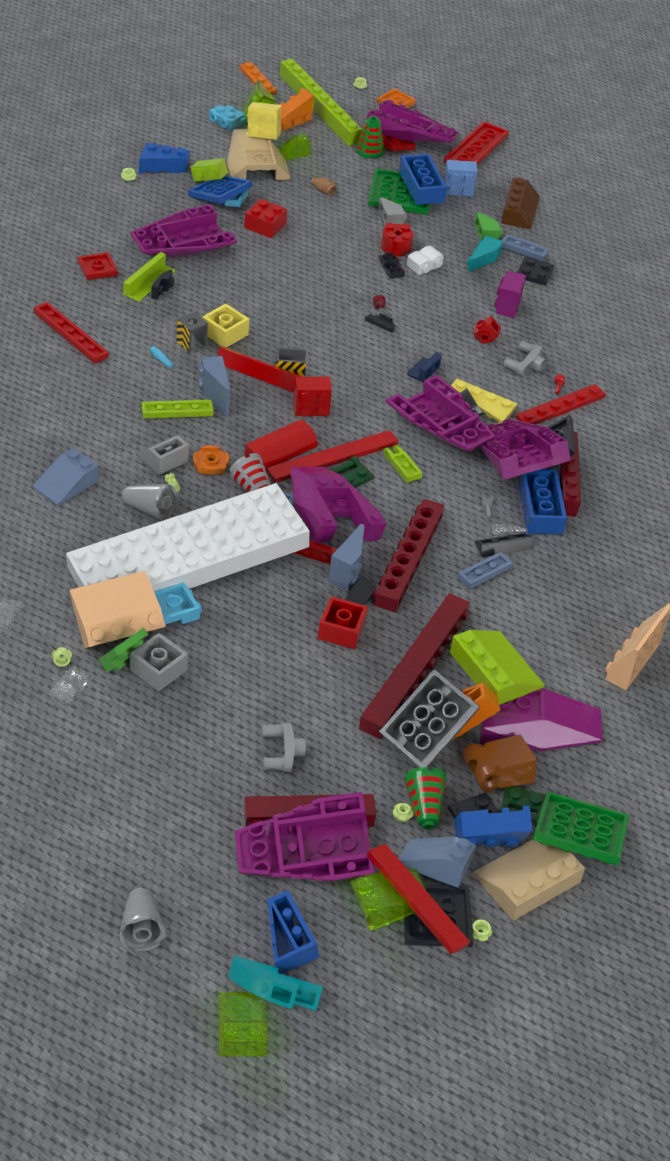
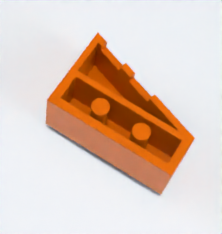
(297, 109)
(486, 700)

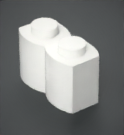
(425, 260)

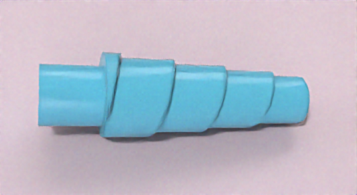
(158, 354)

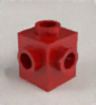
(487, 330)

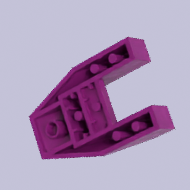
(324, 495)

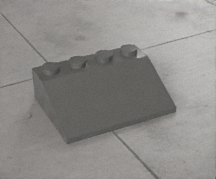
(429, 719)

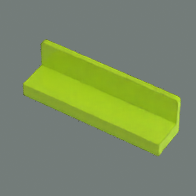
(140, 283)

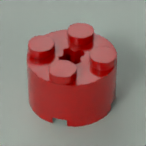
(397, 239)

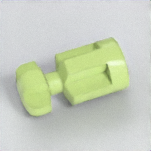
(172, 481)

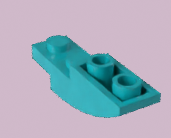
(274, 987)

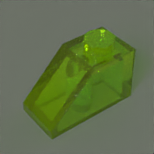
(296, 147)

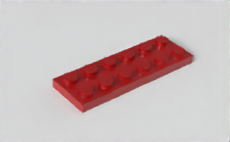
(478, 143)

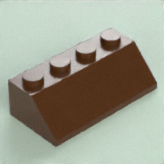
(520, 204)

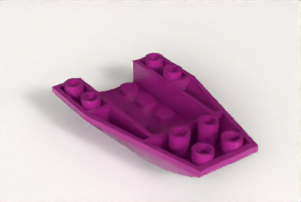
(183, 234)

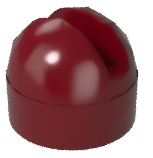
(381, 299)

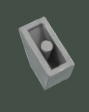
(391, 212)

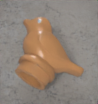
(324, 185)

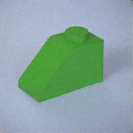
(487, 227)

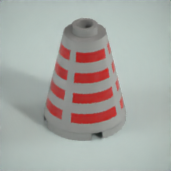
(250, 473)

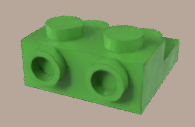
(115, 658)

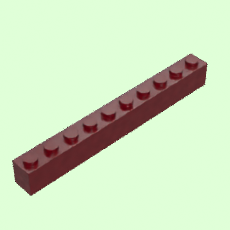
(415, 664)

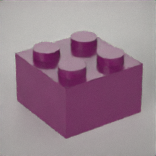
(509, 294)

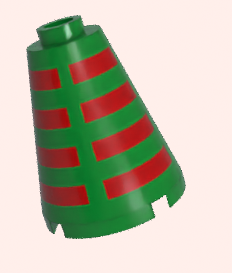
(371, 139)
(426, 794)

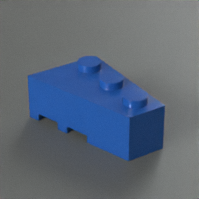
(164, 158)
(494, 828)
(290, 934)

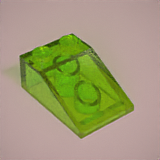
(258, 94)
(380, 900)
(242, 1024)

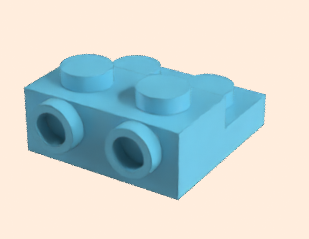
(227, 117)
(178, 604)

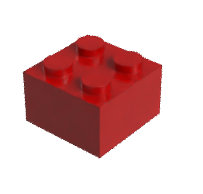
(265, 218)
(312, 396)
(342, 622)

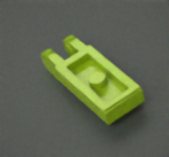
(403, 464)

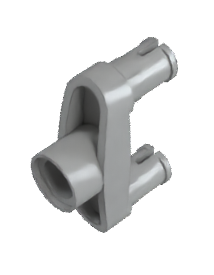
(531, 362)
(292, 747)

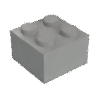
(158, 661)

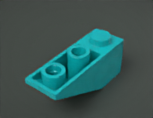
(486, 253)

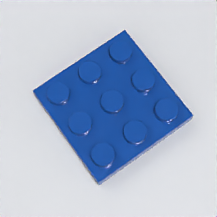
(220, 189)

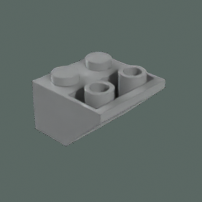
(166, 454)

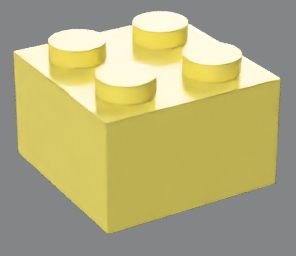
(264, 120)
(226, 325)

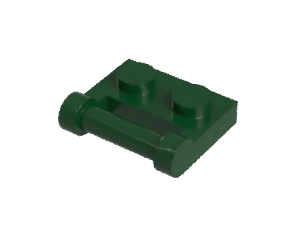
(356, 476)
(518, 797)

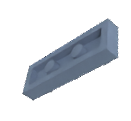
(524, 247)
(485, 570)

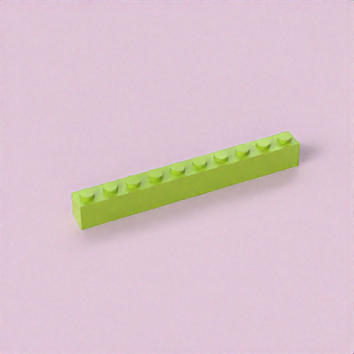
(323, 104)

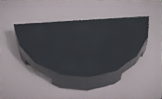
(382, 321)

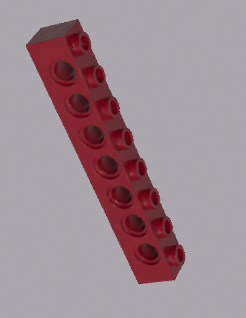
(409, 555)

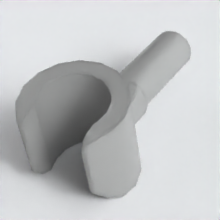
(487, 503)

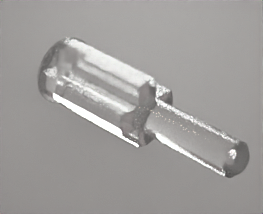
(504, 529)

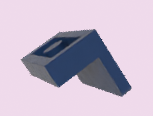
(425, 367)

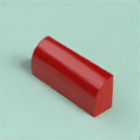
(283, 443)

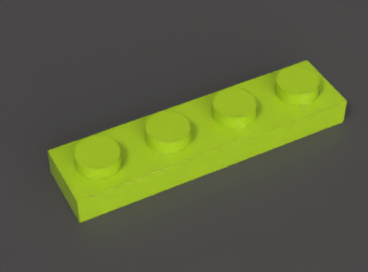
(173, 409)

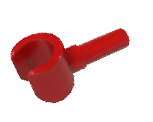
(559, 380)

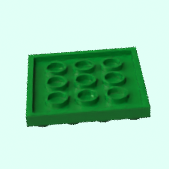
(390, 185)
(581, 828)

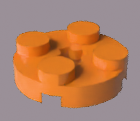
(219, 461)

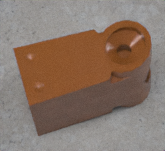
(501, 763)

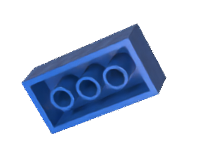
(422, 179)
(542, 502)

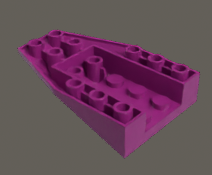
(411, 124)
(524, 448)
(544, 721)

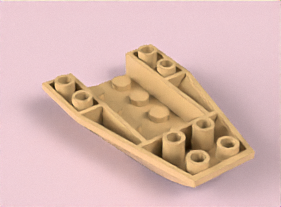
(253, 155)

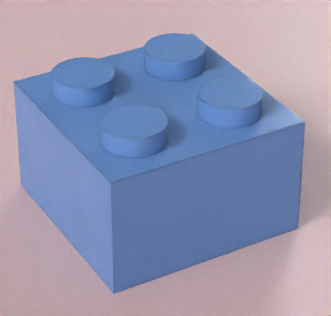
(460, 177)

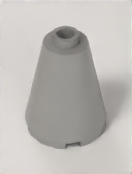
(151, 499)
(141, 922)

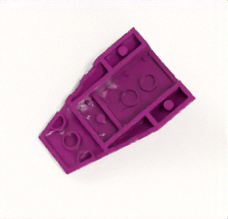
(443, 415)
(310, 842)

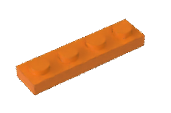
(254, 74)

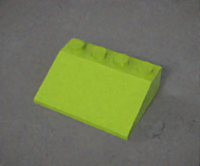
(495, 662)

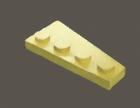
(489, 403)

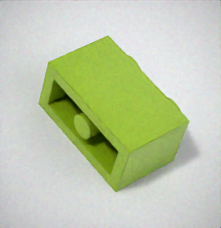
(209, 169)

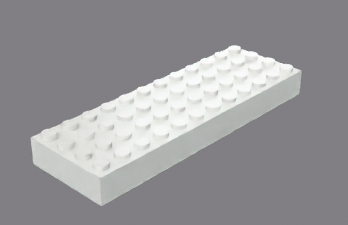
(198, 543)

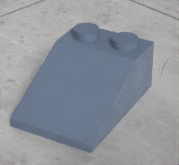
(215, 382)
(67, 477)
(346, 561)
(439, 858)

